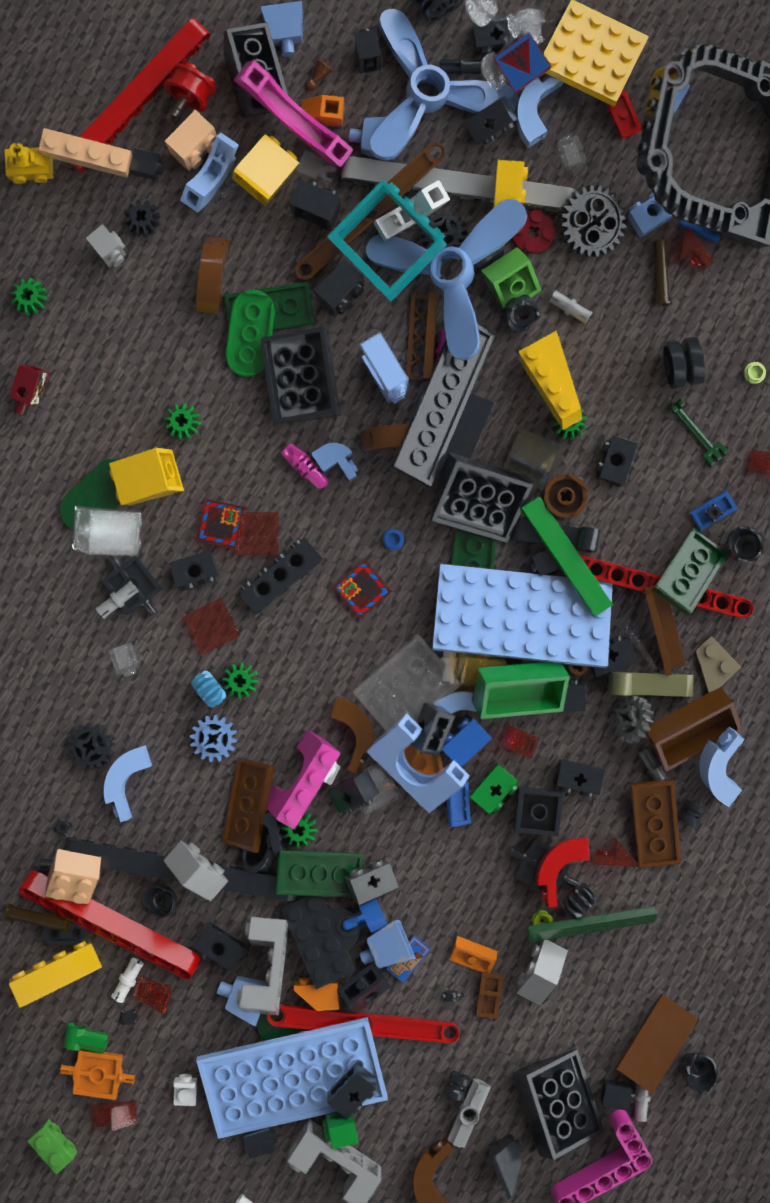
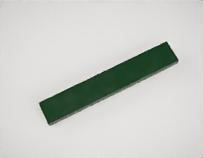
(591, 924)

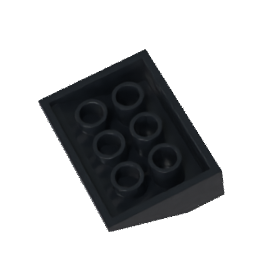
(300, 376)
(479, 497)
(557, 1104)

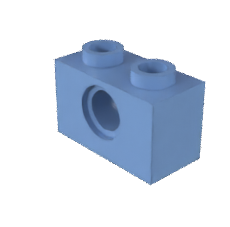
(642, 221)

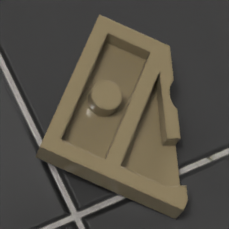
(715, 664)

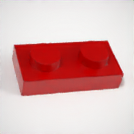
(624, 116)

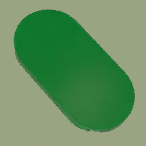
(249, 321)

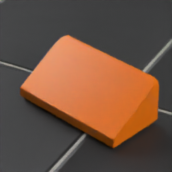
(473, 955)

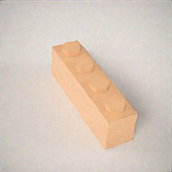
(85, 152)

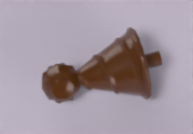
(320, 71)

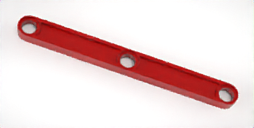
(380, 1024)

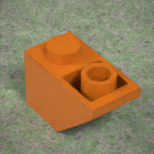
(325, 109)
(322, 999)

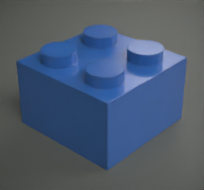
(465, 741)

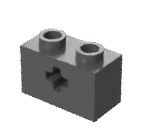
(381, 883)

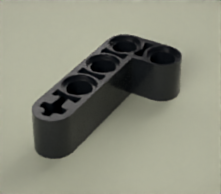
(581, 538)

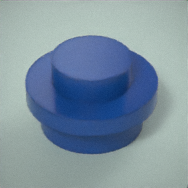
(393, 539)

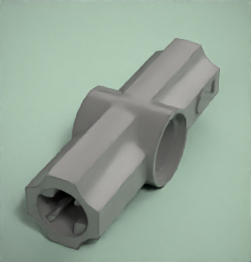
(464, 1125)

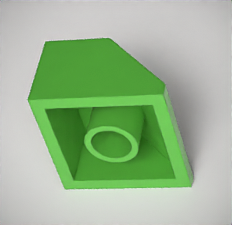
(511, 277)

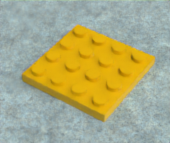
(593, 52)

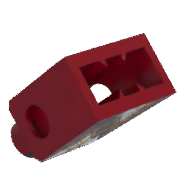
(34, 381)

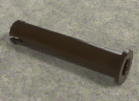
(661, 273)
(36, 918)

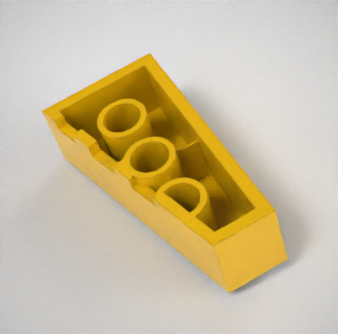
(550, 375)
(54, 974)

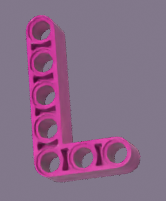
(609, 1170)

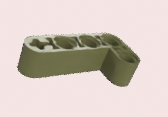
(650, 684)

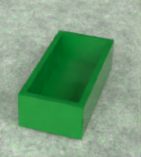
(520, 690)

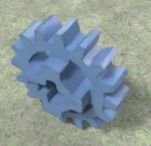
(220, 746)

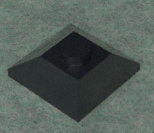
(507, 1161)

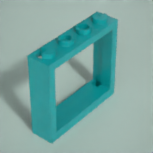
(361, 212)

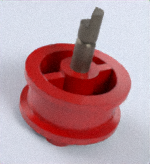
(189, 89)

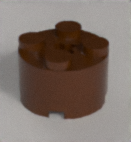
(576, 495)

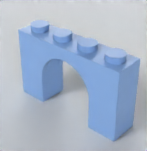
(384, 369)
(424, 788)

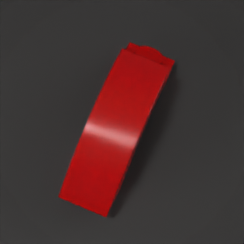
(553, 860)

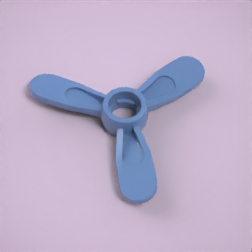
(402, 123)
(484, 239)

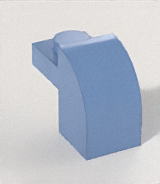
(335, 454)

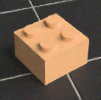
(191, 141)
(73, 876)

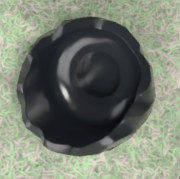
(520, 313)
(745, 544)
(699, 1071)

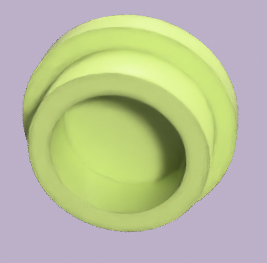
(754, 372)

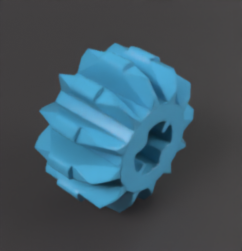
(208, 689)

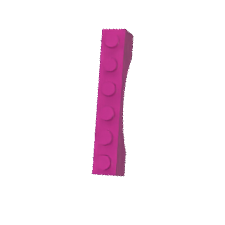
(275, 100)

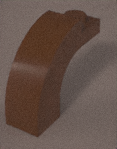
(211, 275)
(383, 437)
(355, 717)
(423, 1171)

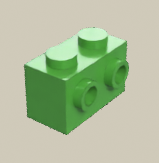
(52, 1146)

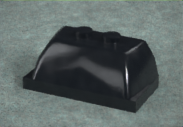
(247, 45)

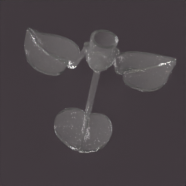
(524, 21)

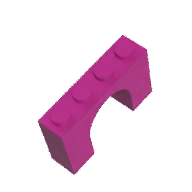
(318, 760)

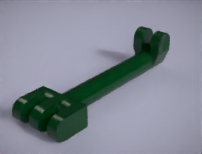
(711, 449)

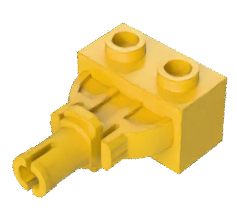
(27, 164)

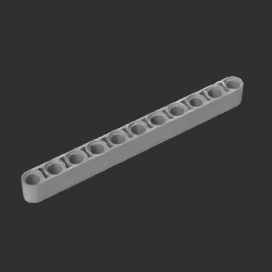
(455, 183)

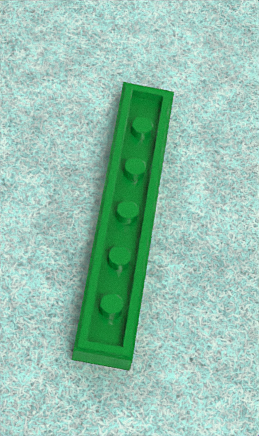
(566, 556)

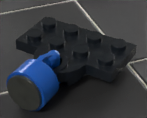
(328, 934)

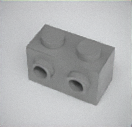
(107, 245)

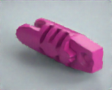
(305, 466)

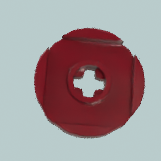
(545, 234)

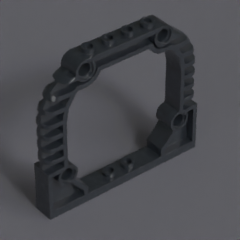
(736, 221)

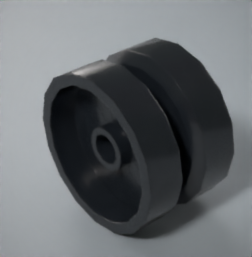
(683, 362)

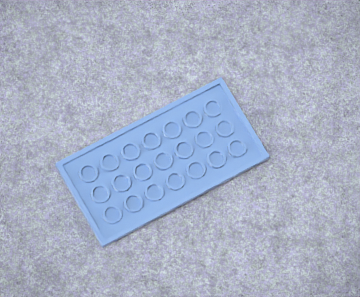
(518, 617)
(285, 1076)

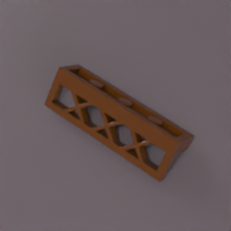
(430, 336)
(665, 630)

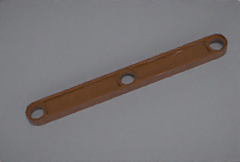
(403, 180)

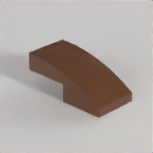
(489, 995)

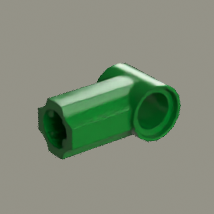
(82, 1038)

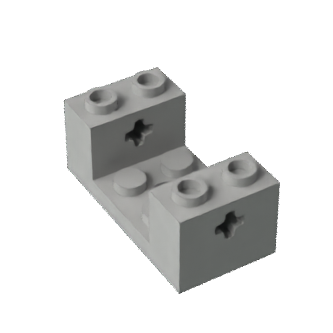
(269, 934)
(363, 1171)

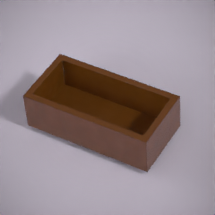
(689, 729)

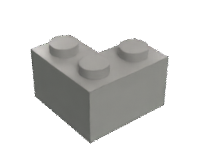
(195, 870)
(542, 973)

